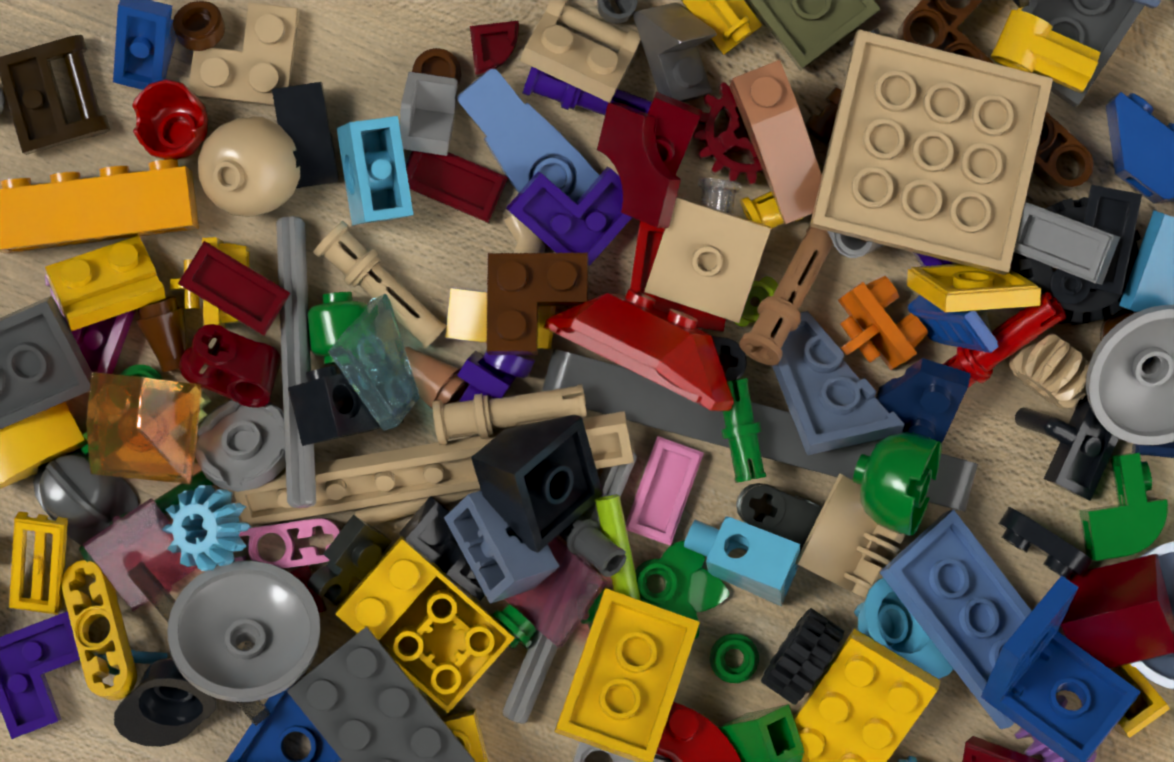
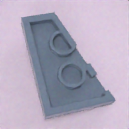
(826, 396)

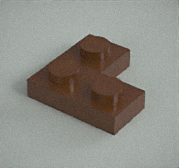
(523, 283)

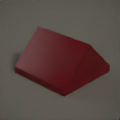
(1121, 613)

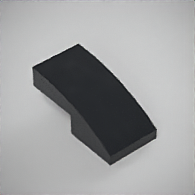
(304, 117)
(434, 539)

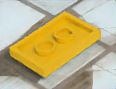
(627, 677)
(862, 704)

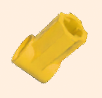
(1033, 47)

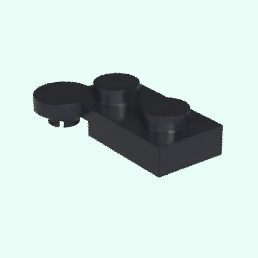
(1115, 213)

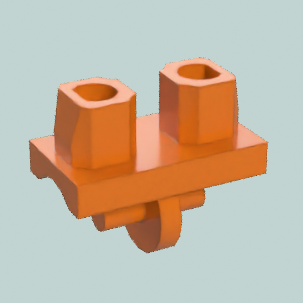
(872, 327)

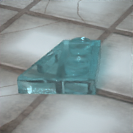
(377, 363)

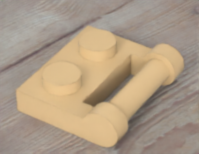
(577, 58)

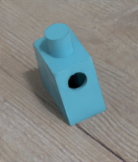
(763, 570)

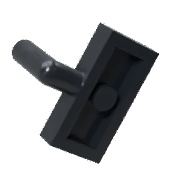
(1082, 448)

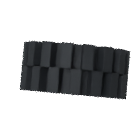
(802, 656)

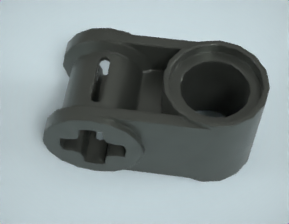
(789, 517)

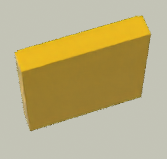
(971, 289)

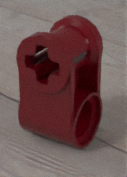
(235, 368)

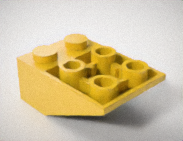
(426, 623)

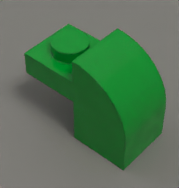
(1131, 523)

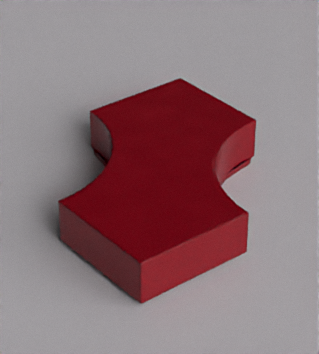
(646, 182)

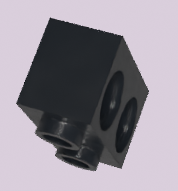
(329, 407)

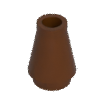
(165, 331)

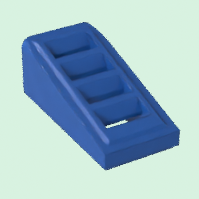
(953, 328)

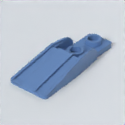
(523, 138)

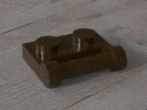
(36, 98)

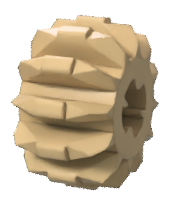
(1052, 370)

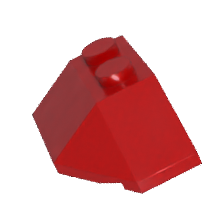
(650, 344)

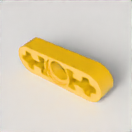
(81, 617)

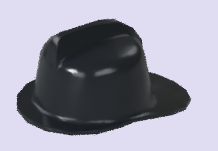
(162, 707)

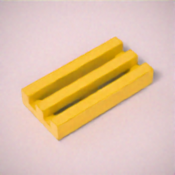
(41, 526)

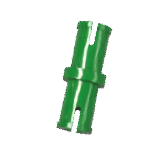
(742, 434)

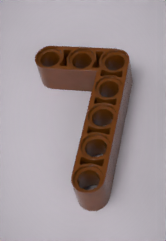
(1055, 138)

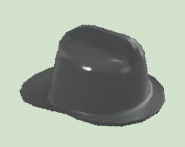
(87, 500)

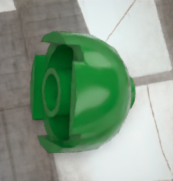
(897, 480)

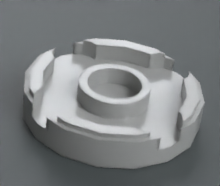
(241, 445)

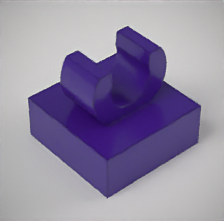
(484, 378)

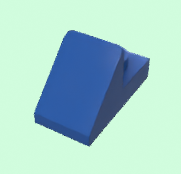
(143, 42)

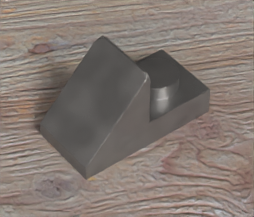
(671, 48)

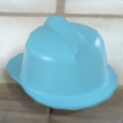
(893, 626)

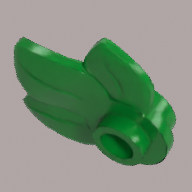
(686, 584)

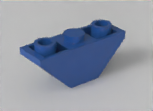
(1141, 147)

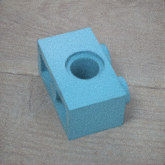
(374, 170)

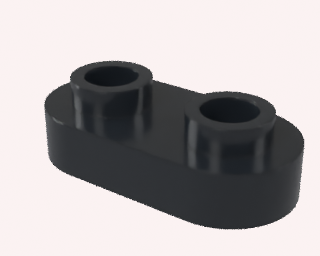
(1061, 556)

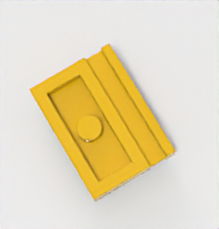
(105, 282)

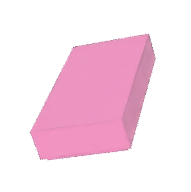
(663, 490)

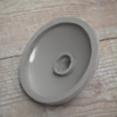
(1133, 398)
(240, 605)

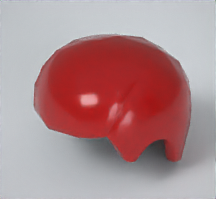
(169, 120)

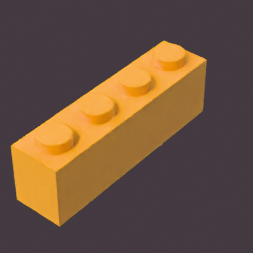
(97, 207)

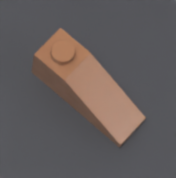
(779, 138)

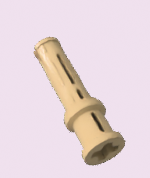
(363, 269)
(485, 415)

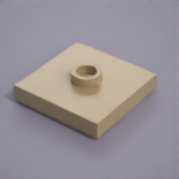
(708, 259)

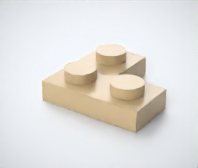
(256, 70)

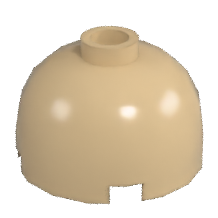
(248, 166)

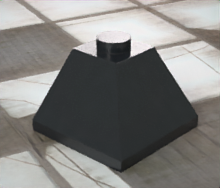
(539, 477)

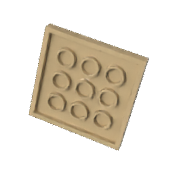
(931, 152)

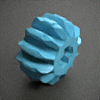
(206, 527)

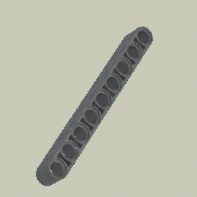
(618, 389)

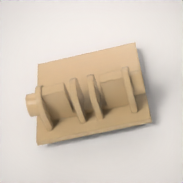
(846, 542)

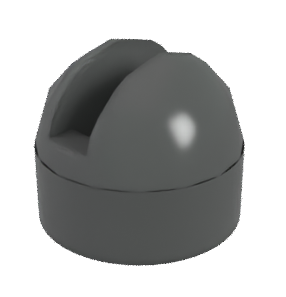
(626, 7)

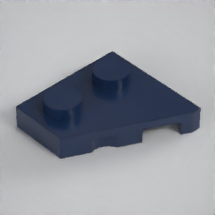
(925, 397)

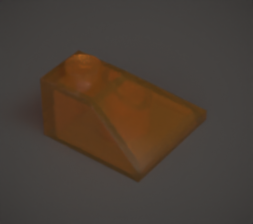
(142, 427)

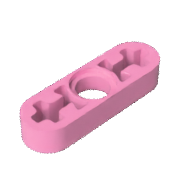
(306, 529)

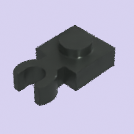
(350, 555)

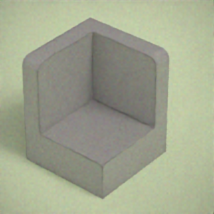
(428, 113)

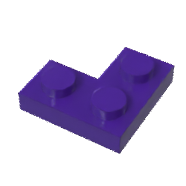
(568, 225)
(24, 659)

